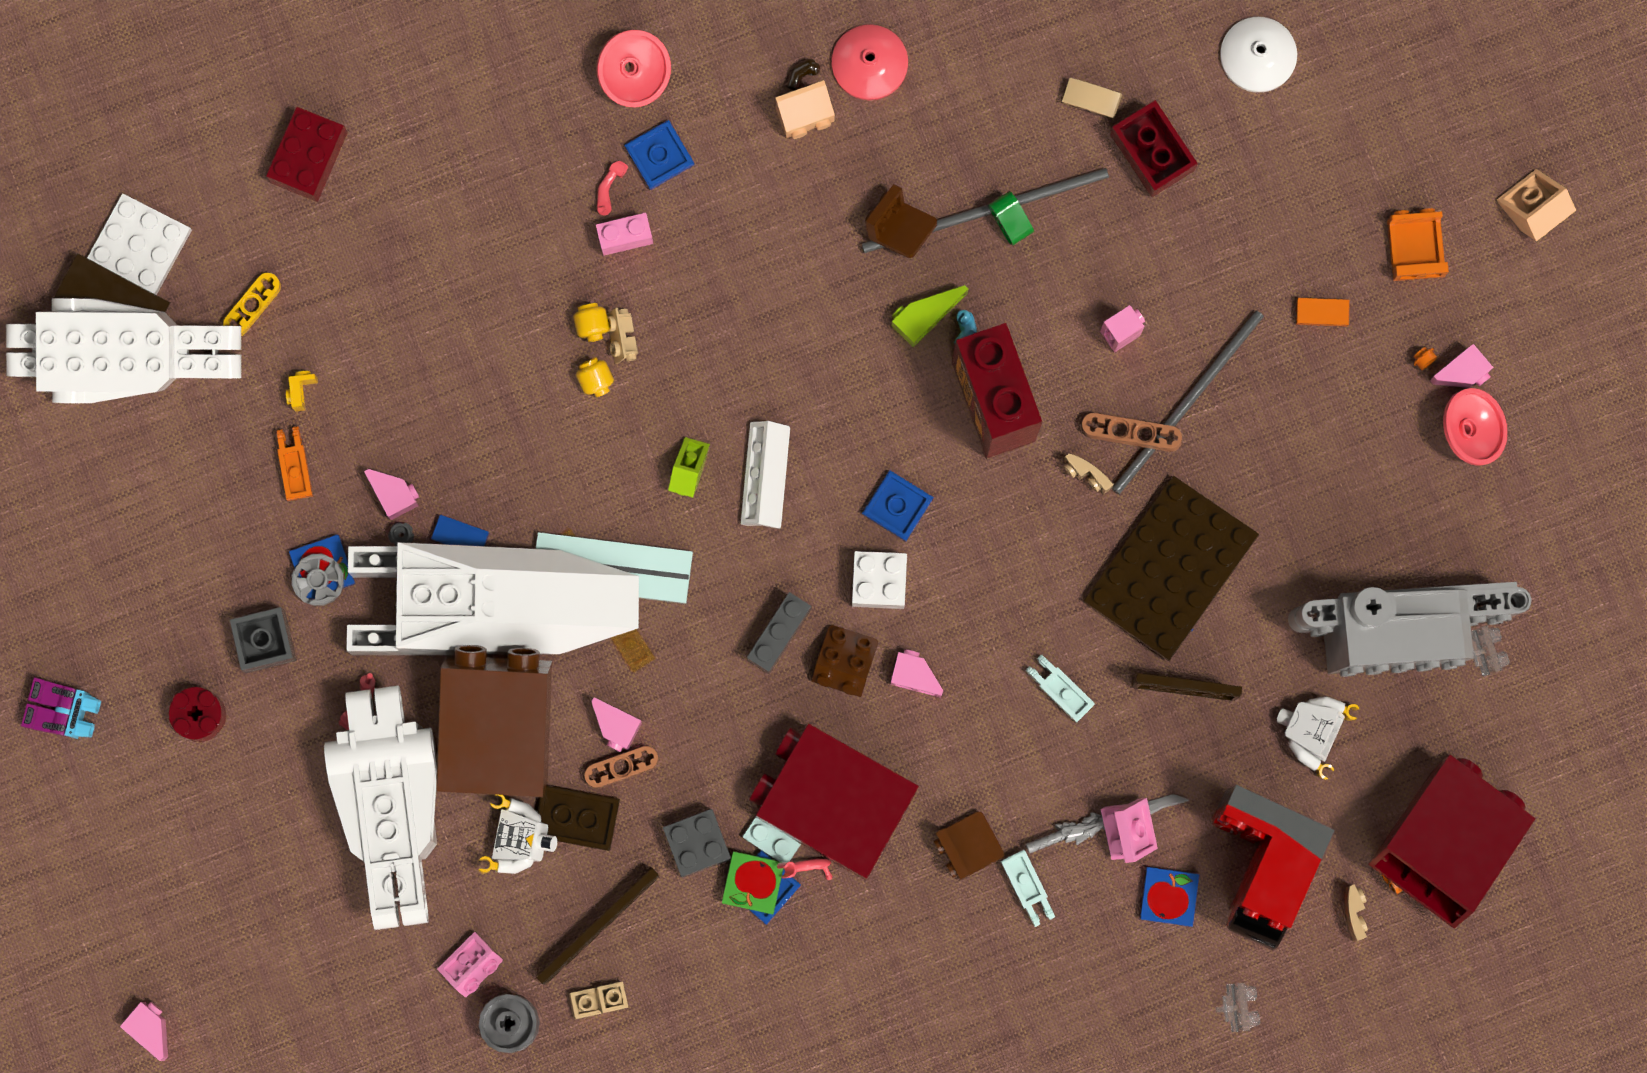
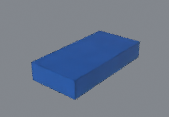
(458, 533)

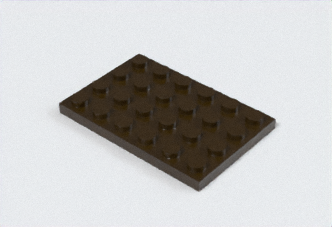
(1171, 568)

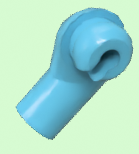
(966, 323)

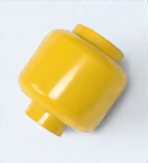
(591, 322)
(594, 377)

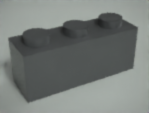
(779, 633)

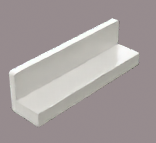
(765, 474)

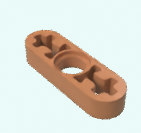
(637, 755)

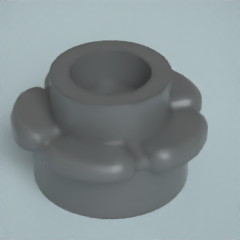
(399, 528)

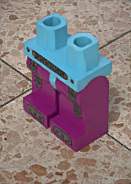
(68, 713)

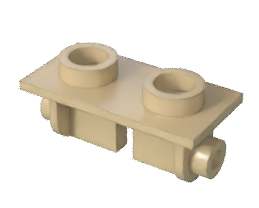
(621, 346)

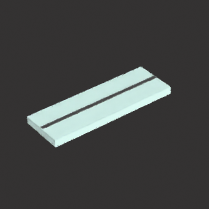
(661, 571)

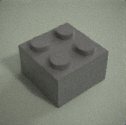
(263, 640)
(697, 843)

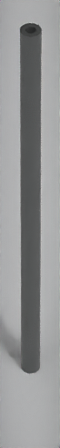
(1189, 400)

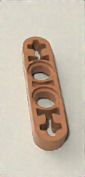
(1133, 427)

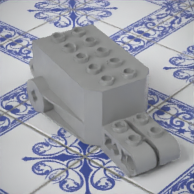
(1406, 627)

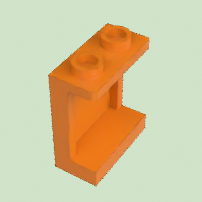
(1416, 245)

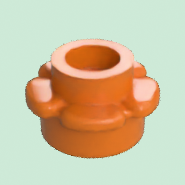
(1424, 358)

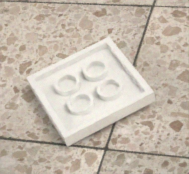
(139, 243)

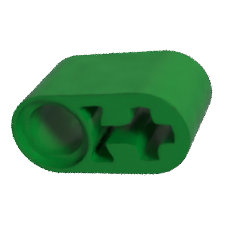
(1011, 218)

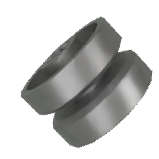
(493, 1025)

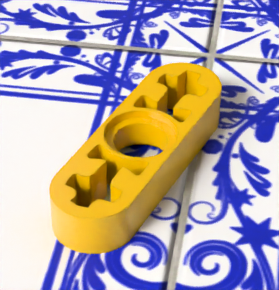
(257, 285)

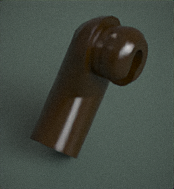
(800, 70)

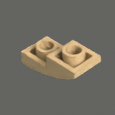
(1091, 98)
(1080, 468)
(1354, 903)
(598, 1000)

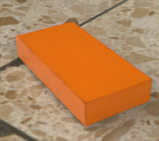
(1322, 312)

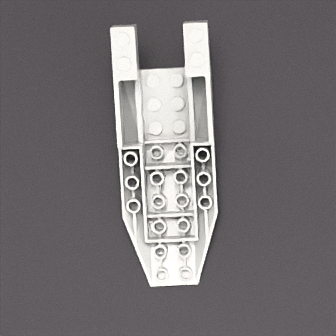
(492, 599)

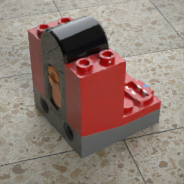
(1281, 865)

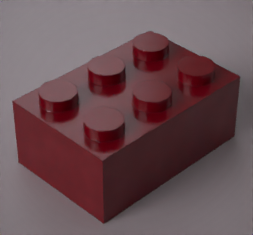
(1153, 148)
(307, 154)

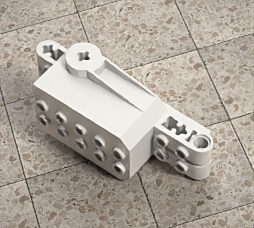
(115, 350)
(386, 801)

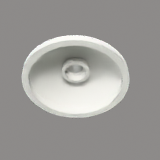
(1255, 70)

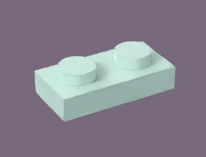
(771, 841)

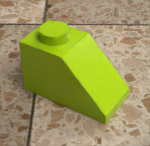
(688, 467)

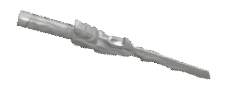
(1092, 824)

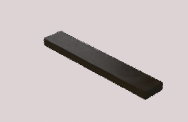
(598, 927)

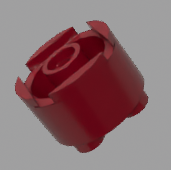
(208, 724)

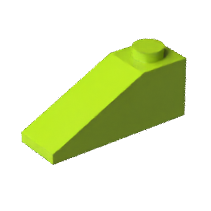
(923, 315)

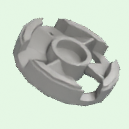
(317, 580)

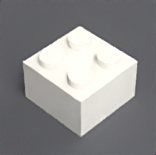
(879, 580)

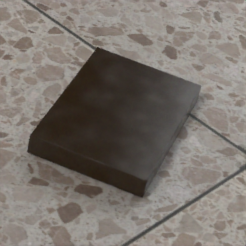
(579, 817)

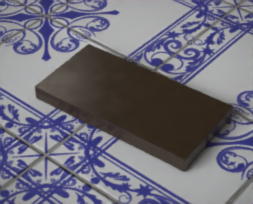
(94, 281)
(1186, 687)

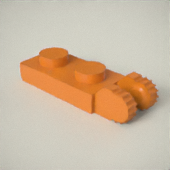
(294, 467)

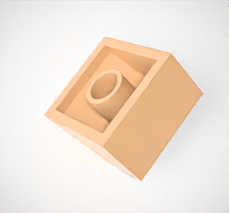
(805, 110)
(1537, 204)

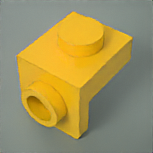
(295, 394)

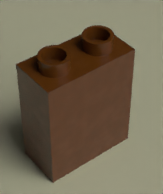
(494, 722)

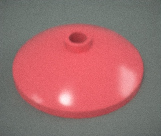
(648, 71)
(869, 78)
(1475, 426)

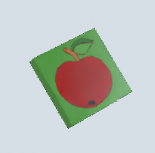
(752, 883)

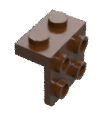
(899, 224)
(845, 660)
(968, 846)

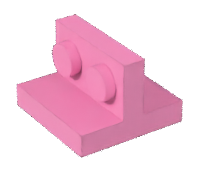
(1129, 830)

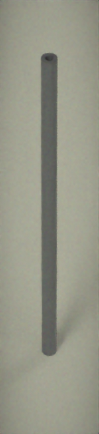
(1022, 199)

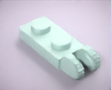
(1062, 690)
(1026, 885)

